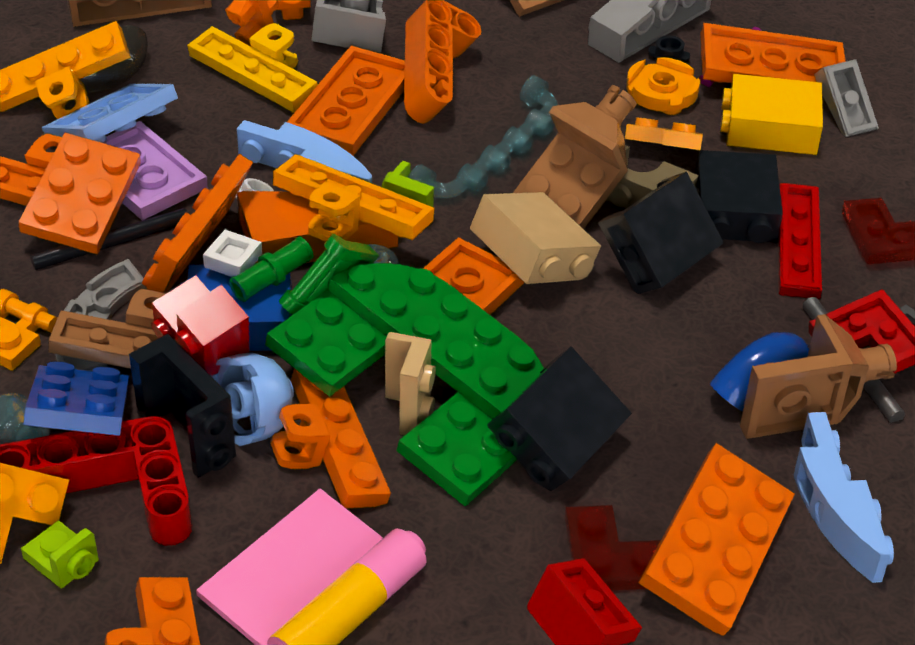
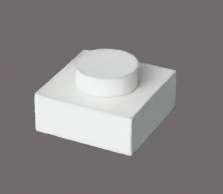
(232, 253)

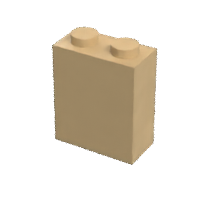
(535, 237)

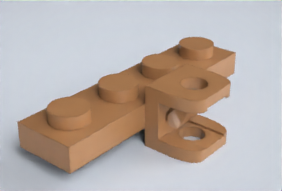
(105, 339)

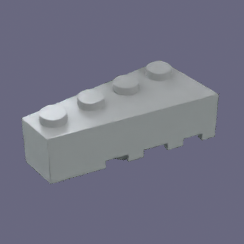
(350, 23)
(631, 25)

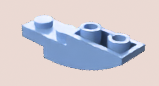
(277, 146)
(837, 504)

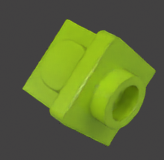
(400, 183)
(62, 553)

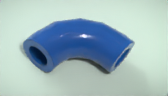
(734, 377)

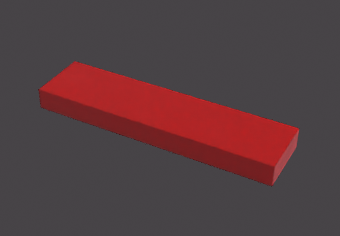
(800, 242)

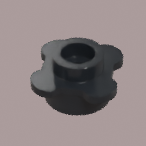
(669, 47)

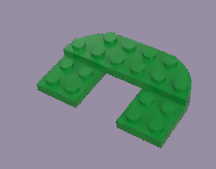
(470, 349)

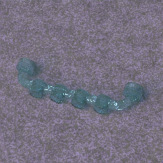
(497, 157)

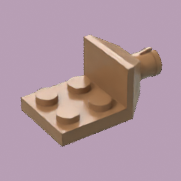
(584, 157)
(824, 381)

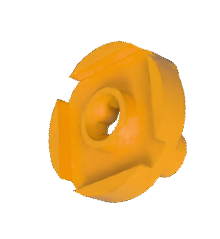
(647, 86)

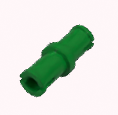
(271, 269)

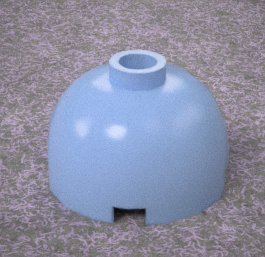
(256, 390)

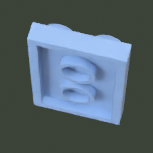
(114, 112)

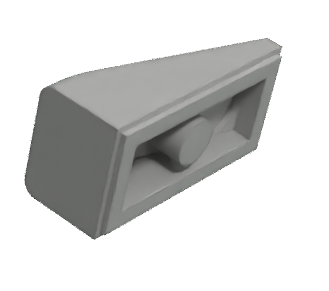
(847, 97)

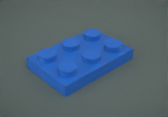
(77, 399)

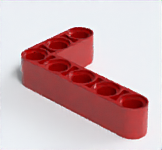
(93, 460)

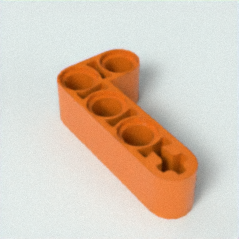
(432, 40)

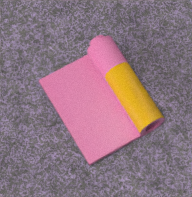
(312, 576)

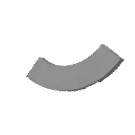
(102, 299)

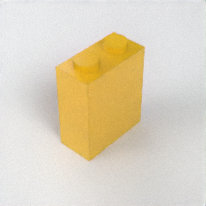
(773, 114)

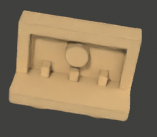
(409, 378)

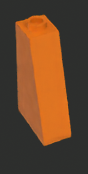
(282, 217)

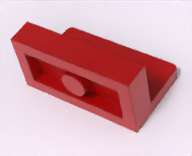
(580, 608)

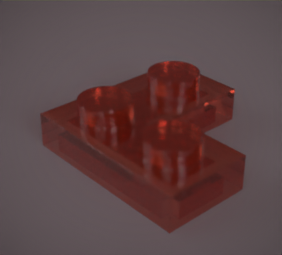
(877, 233)
(595, 537)

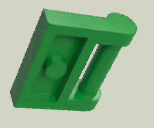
(337, 257)

